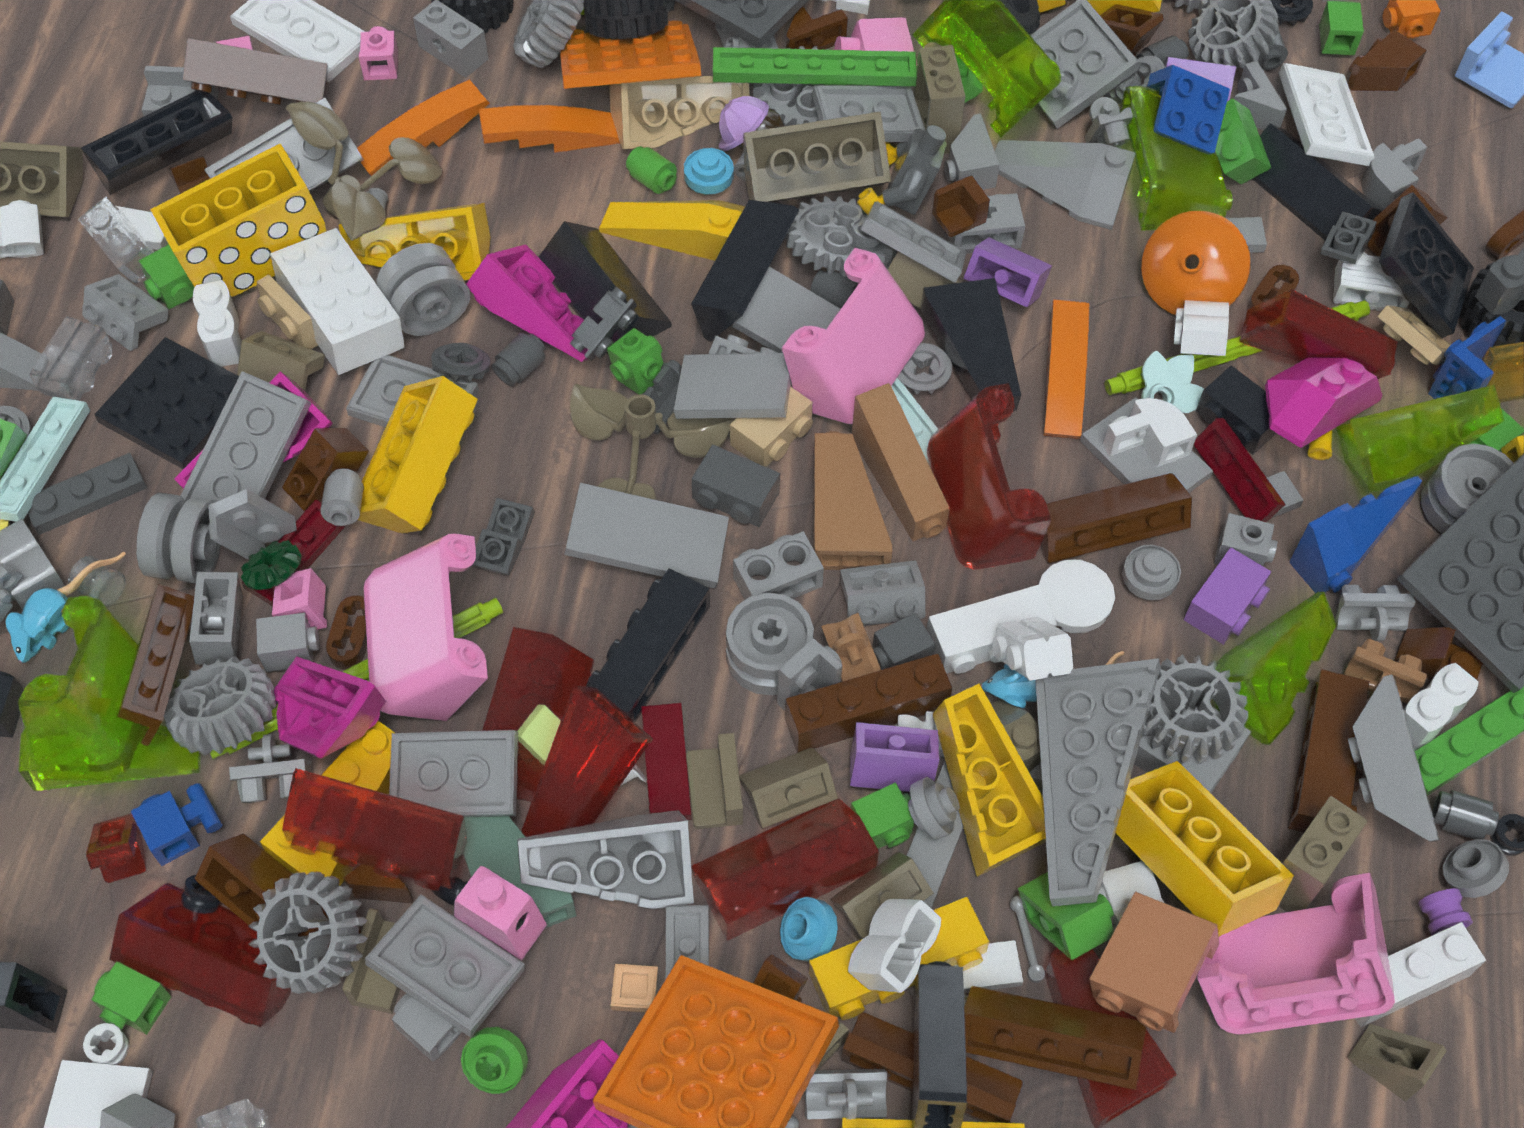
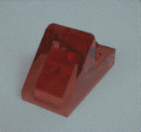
(116, 848)

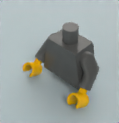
(913, 171)

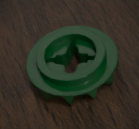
(284, 560)

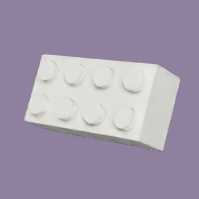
(346, 306)

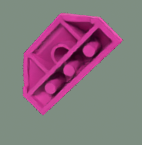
(1318, 397)
(324, 707)
(569, 1092)

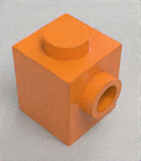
(1411, 17)

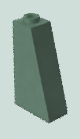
(494, 846)

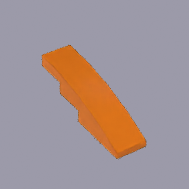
(426, 123)
(548, 124)
(1066, 369)

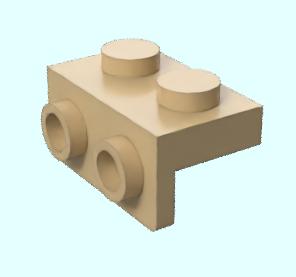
(286, 312)

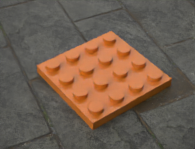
(604, 61)
(716, 1055)

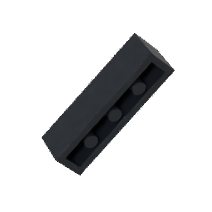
(652, 642)

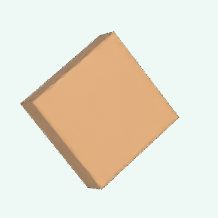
(633, 987)

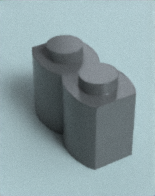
(1503, 284)

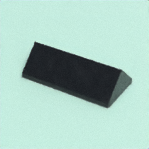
(158, 140)
(1308, 184)
(741, 265)
(588, 268)

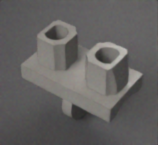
(1108, 123)
(1374, 611)
(252, 778)
(846, 1094)

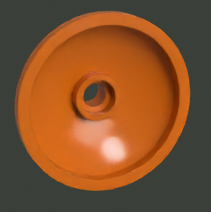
(1221, 254)

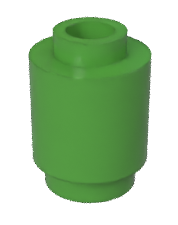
(651, 169)

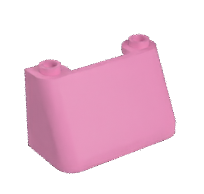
(862, 344)
(412, 632)
(1303, 965)

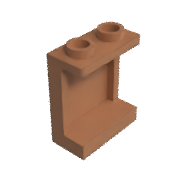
(1152, 961)

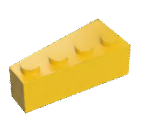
(362, 764)
(993, 787)

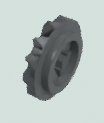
(448, 360)

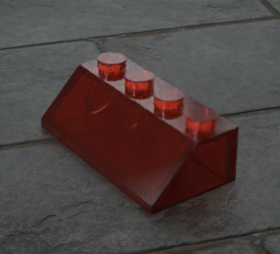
(534, 673)
(374, 830)
(785, 864)
(197, 955)

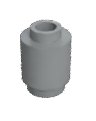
(342, 497)

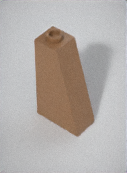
(898, 462)
(845, 510)

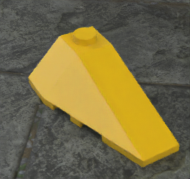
(680, 226)
(457, 229)

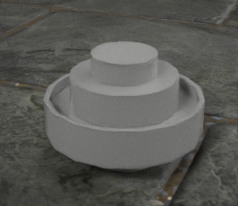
(1151, 572)
(933, 807)
(1476, 868)

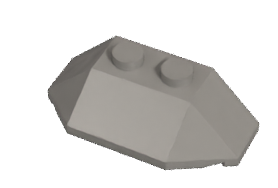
(1390, 762)

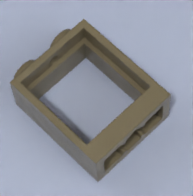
(940, 91)
(1320, 852)

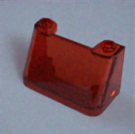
(985, 518)

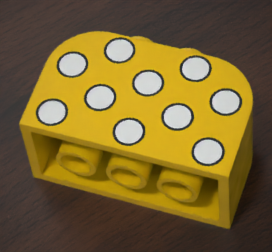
(238, 219)

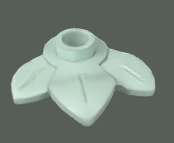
(1172, 380)

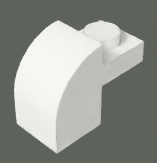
(1157, 426)

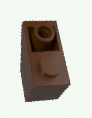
(1387, 64)
(323, 454)

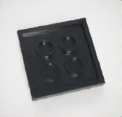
(1426, 265)
(169, 402)

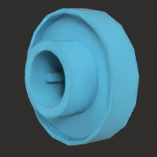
(708, 171)
(808, 929)

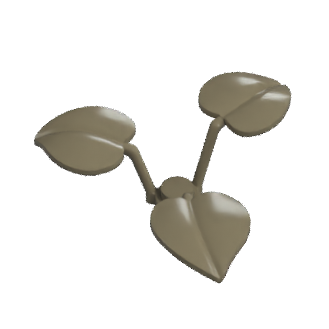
(356, 209)
(602, 411)

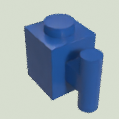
(169, 827)

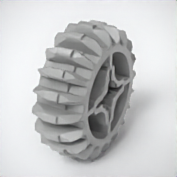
(546, 30)
(1233, 31)
(1187, 686)
(220, 705)
(313, 963)

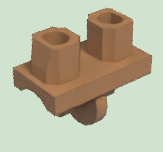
(852, 646)
(1370, 665)

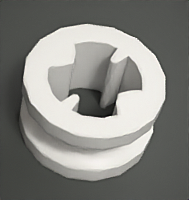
(103, 1033)

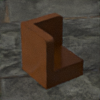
(960, 206)

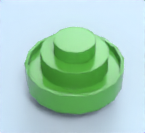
(494, 1060)

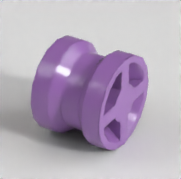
(1444, 910)

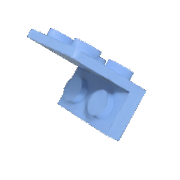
(1493, 64)

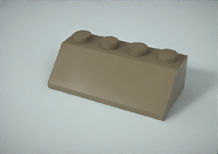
(816, 158)
(41, 176)

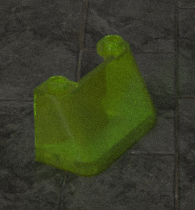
(997, 53)
(1170, 173)
(74, 715)

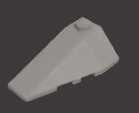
(1077, 176)

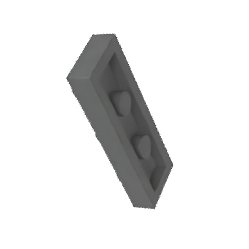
(85, 493)

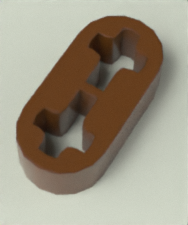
(1507, 237)
(1267, 288)
(342, 630)

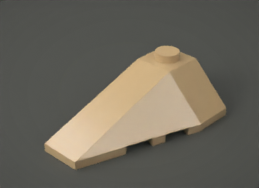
(668, 108)

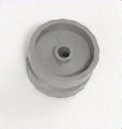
(424, 288)
(1460, 482)
(176, 538)
(763, 637)

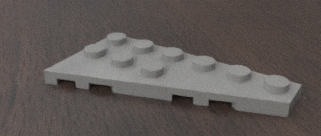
(1087, 754)

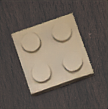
(1406, 325)

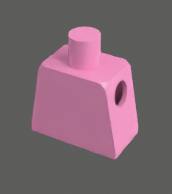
(878, 35)
(494, 908)

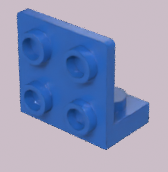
(1189, 107)
(1464, 364)

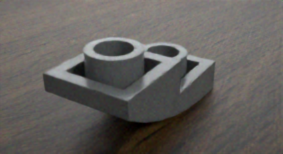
(1349, 238)
(504, 536)

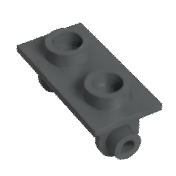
(615, 316)
(665, 390)

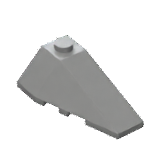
(621, 859)

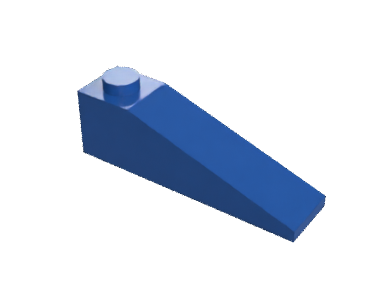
(1344, 537)

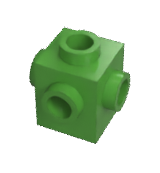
(636, 360)

